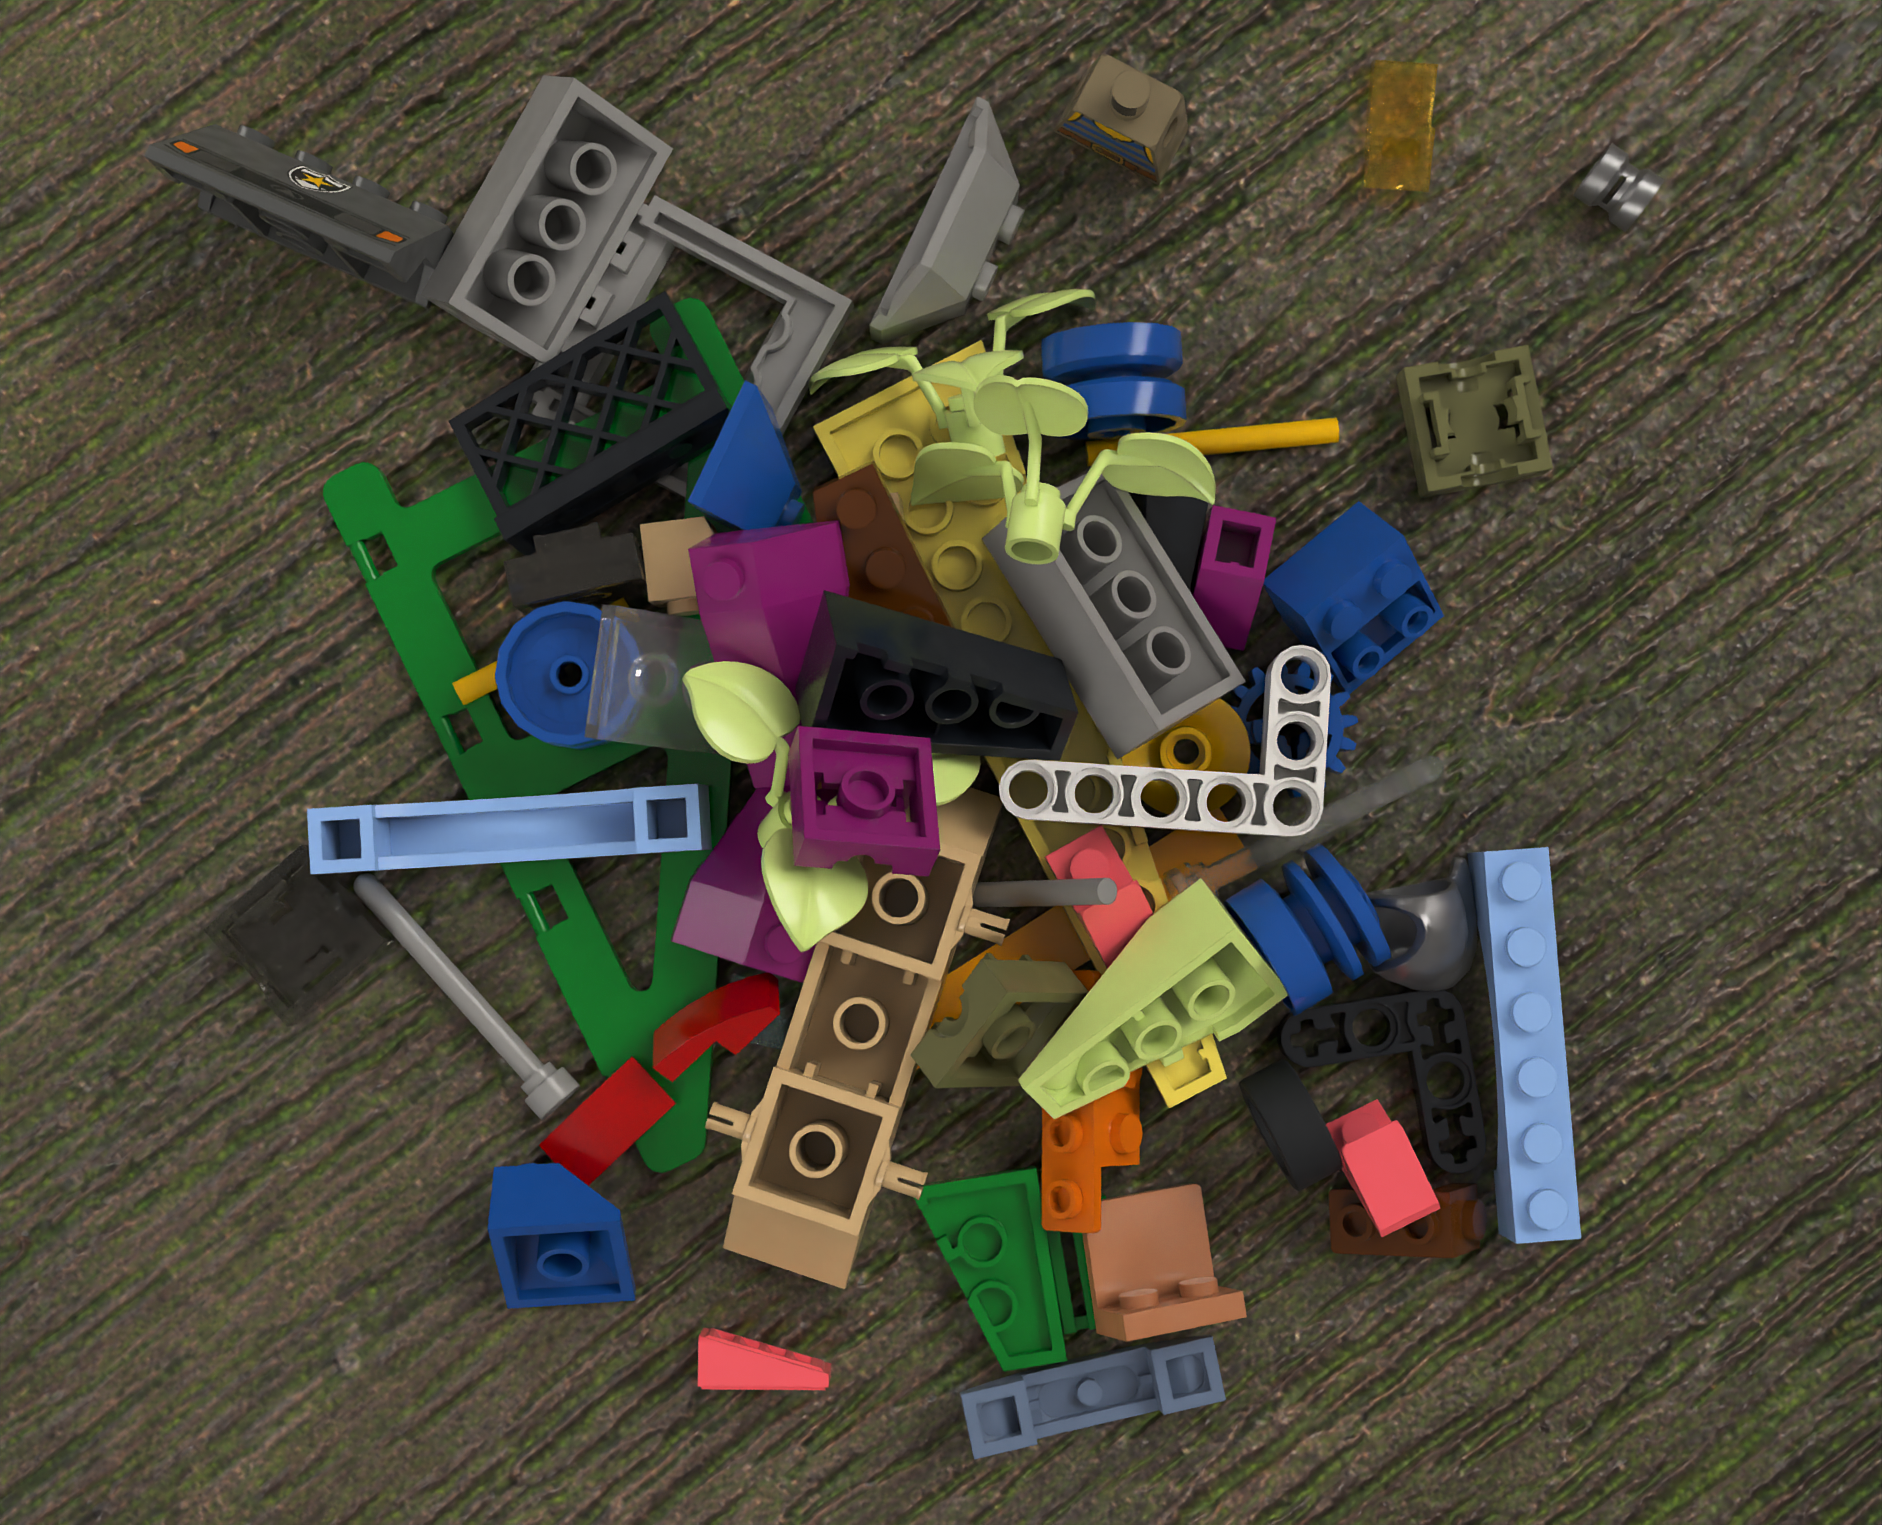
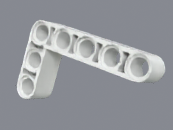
(1193, 786)

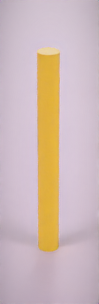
(1244, 437)

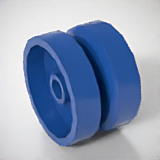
(1119, 376)
(534, 663)

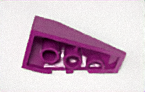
(762, 600)
(729, 906)

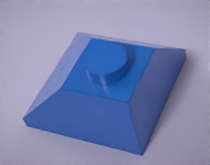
(749, 470)
(556, 1239)

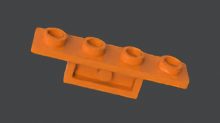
(1083, 1142)

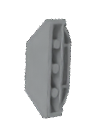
(955, 234)

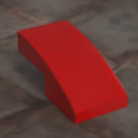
(726, 1015)
(608, 1122)

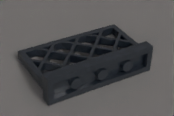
(606, 474)

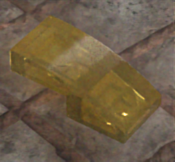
(1399, 126)

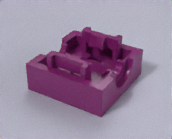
(875, 785)

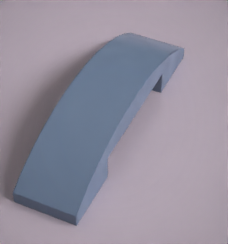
(1091, 1392)

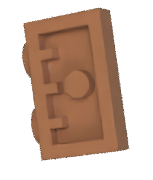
(1155, 1266)

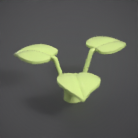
(967, 375)
(1035, 517)
(745, 719)

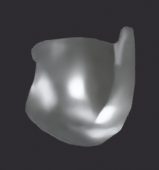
(1428, 930)

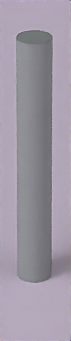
(1045, 893)

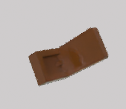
(1441, 1234)

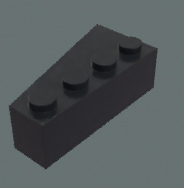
(931, 681)

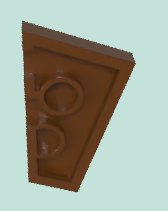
(877, 545)

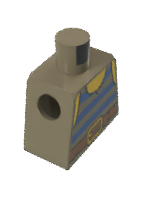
(1126, 118)

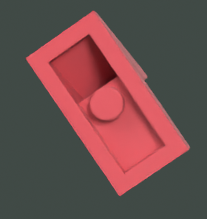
(1109, 925)
(1382, 1168)

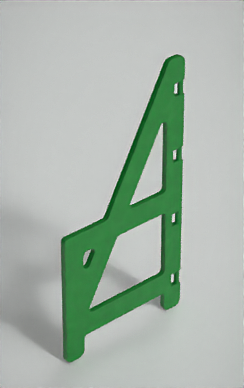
(422, 537)

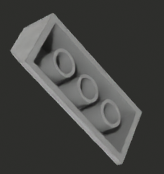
(547, 219)
(1120, 620)

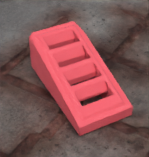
(746, 1364)

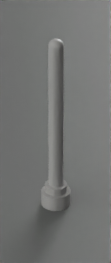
(543, 1083)

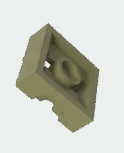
(1466, 423)
(993, 1035)

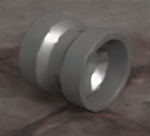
(1631, 194)

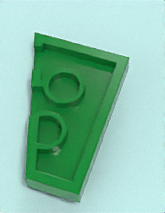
(1001, 1260)

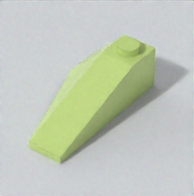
(1170, 986)

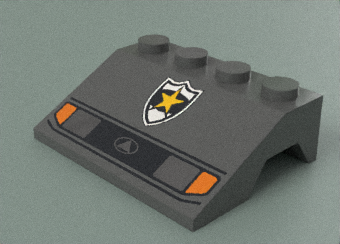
(307, 207)

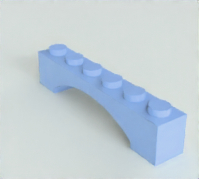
(509, 829)
(1535, 1134)

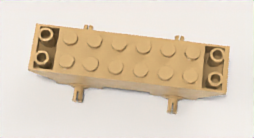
(846, 1067)

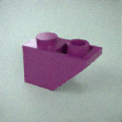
(1232, 571)

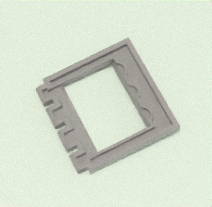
(786, 358)

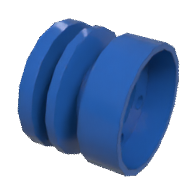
(1311, 926)

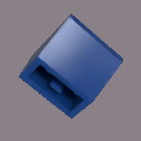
(1354, 595)

